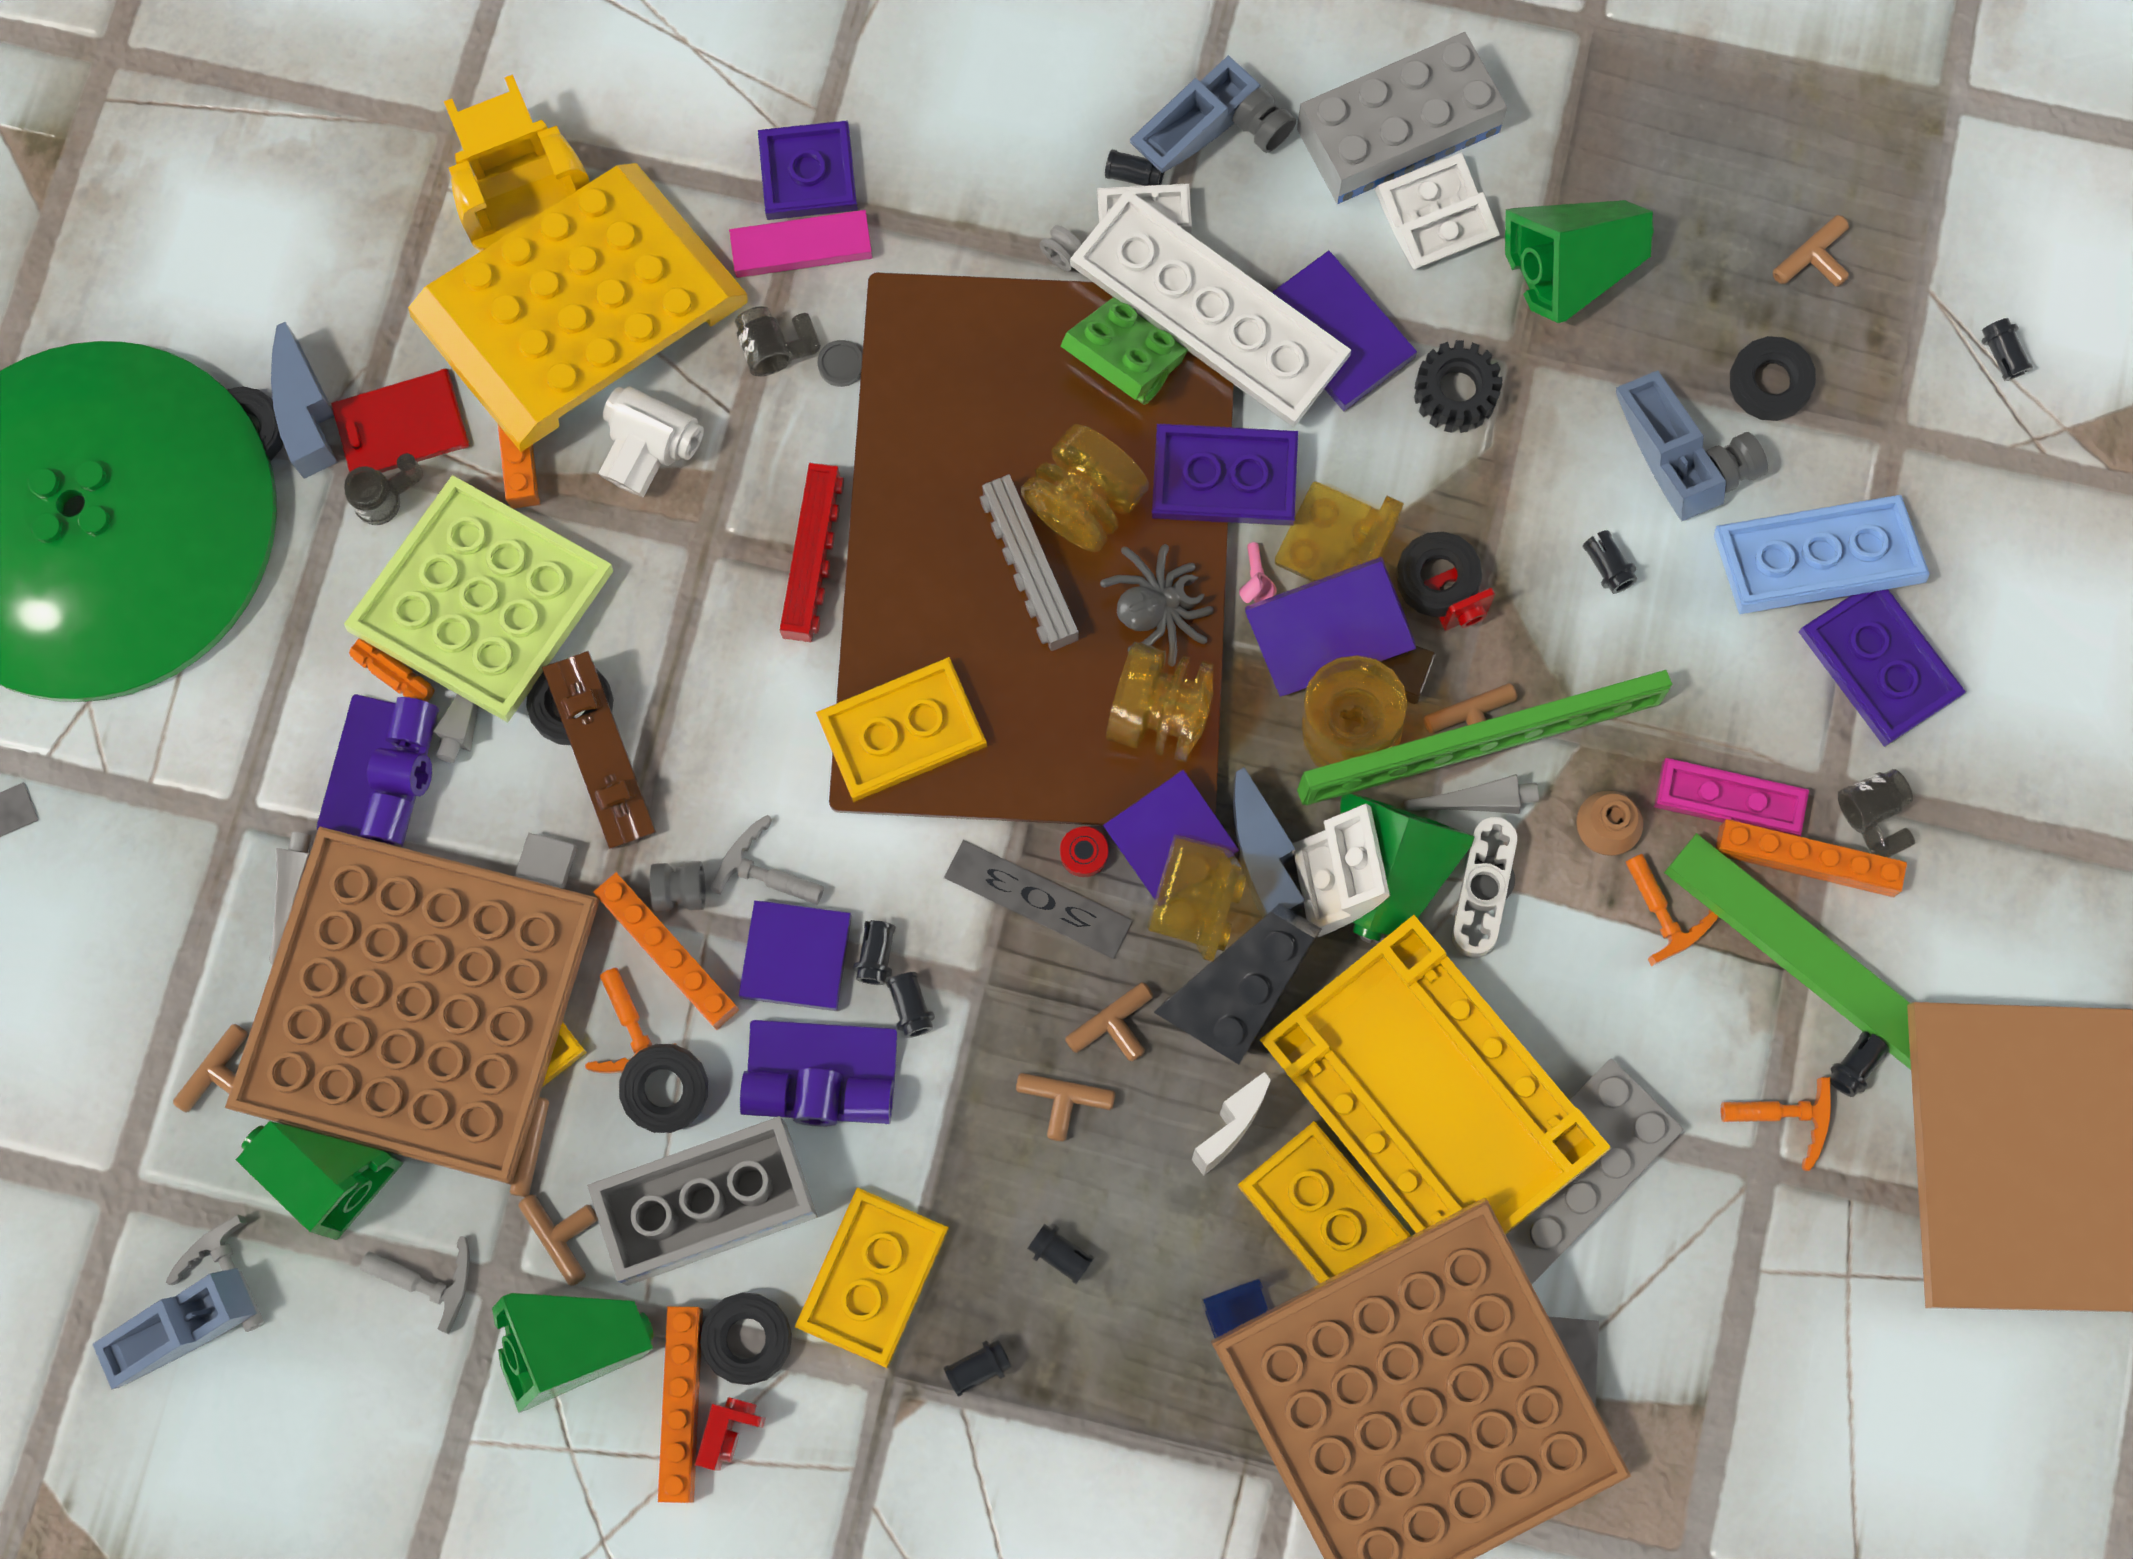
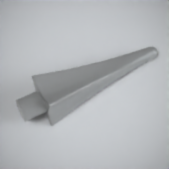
(456, 728)
(1496, 796)
(289, 872)

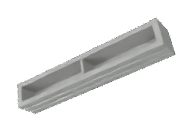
(1030, 563)

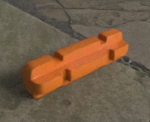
(391, 671)

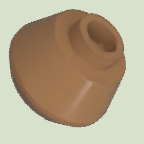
(1601, 831)

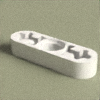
(1489, 924)

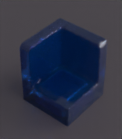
(1234, 1307)

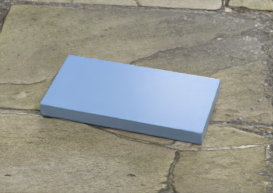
(1820, 554)

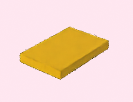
(901, 729)
(1321, 1205)
(872, 1277)

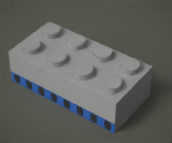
(1401, 117)
(702, 1201)

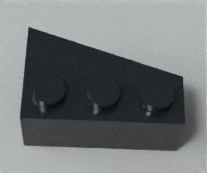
(1242, 986)

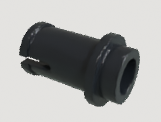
(1132, 169)
(2006, 348)
(1611, 564)
(875, 953)
(910, 1005)
(1858, 1064)
(1060, 1253)
(978, 1367)

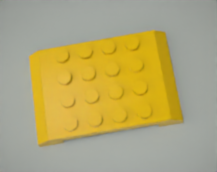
(574, 301)
(1432, 1087)

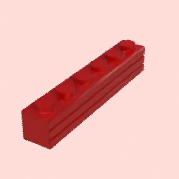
(810, 552)

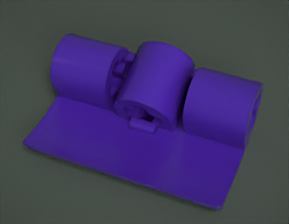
(379, 768)
(819, 1073)

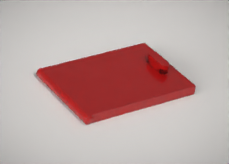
(400, 419)

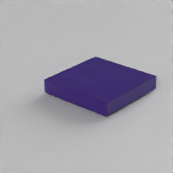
(807, 170)
(1148, 827)
(795, 955)

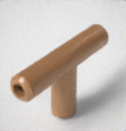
(1814, 252)
(1471, 710)
(1112, 1021)
(212, 1069)
(1064, 1096)
(526, 1167)
(555, 1237)

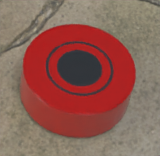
(1084, 851)

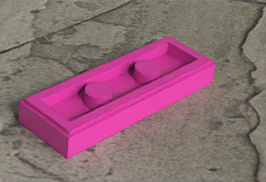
(800, 243)
(1730, 796)

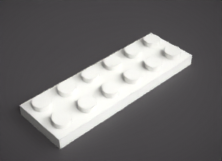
(1210, 307)

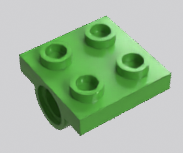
(1125, 349)

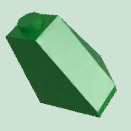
(1575, 251)
(1416, 862)
(316, 1175)
(565, 1342)

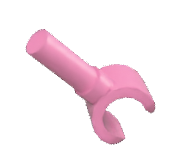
(1259, 586)

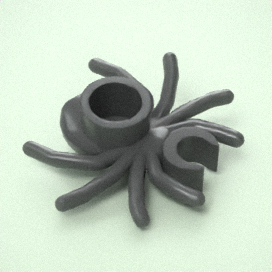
(1158, 601)

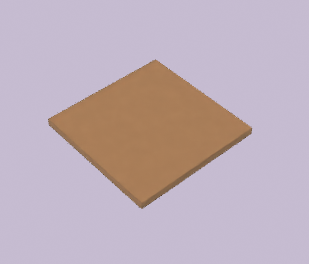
(413, 1005)
(2024, 1155)
(1422, 1400)

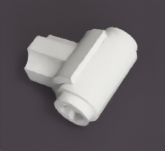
(644, 438)

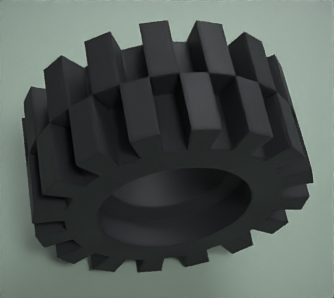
(1464, 361)

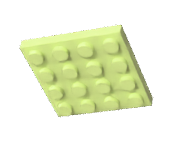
(479, 598)

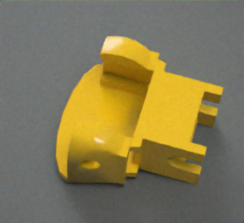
(515, 164)

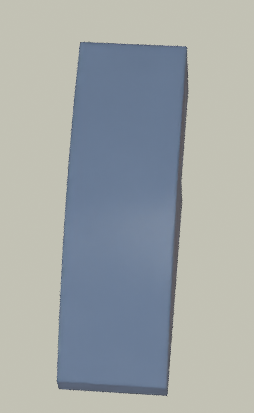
(1194, 116)
(299, 405)
(1671, 446)
(1262, 849)
(174, 1327)

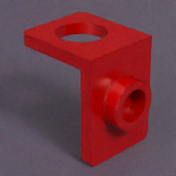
(1466, 611)

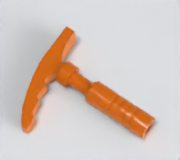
(1657, 904)
(627, 1016)
(1776, 1111)

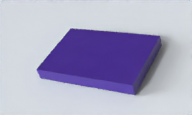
(1344, 310)
(1225, 474)
(1330, 620)
(1882, 663)

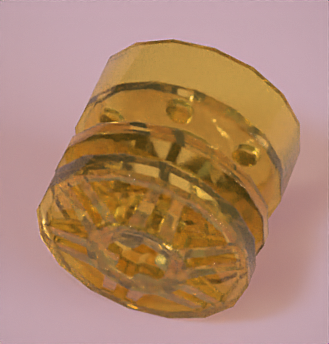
(1085, 487)
(1347, 692)
(1160, 701)

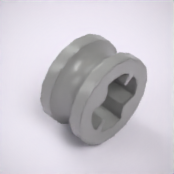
(1060, 247)

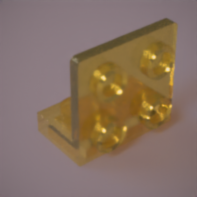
(1336, 533)
(1197, 895)

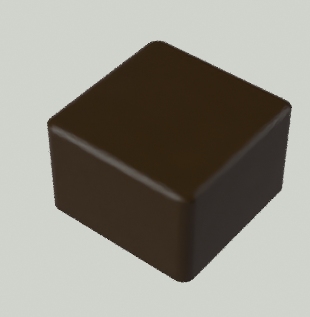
(1412, 670)

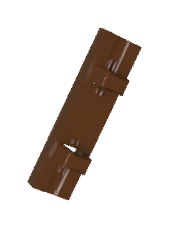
(599, 750)

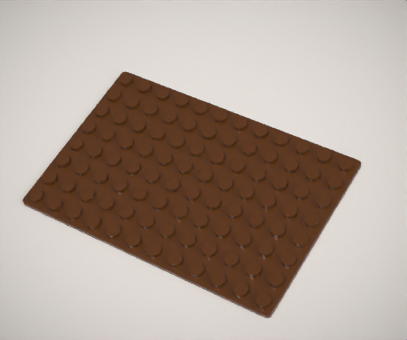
(952, 395)

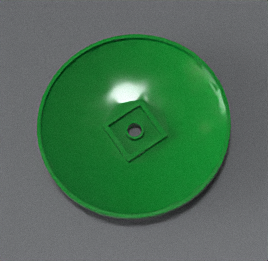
(167, 528)

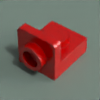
(718, 1439)

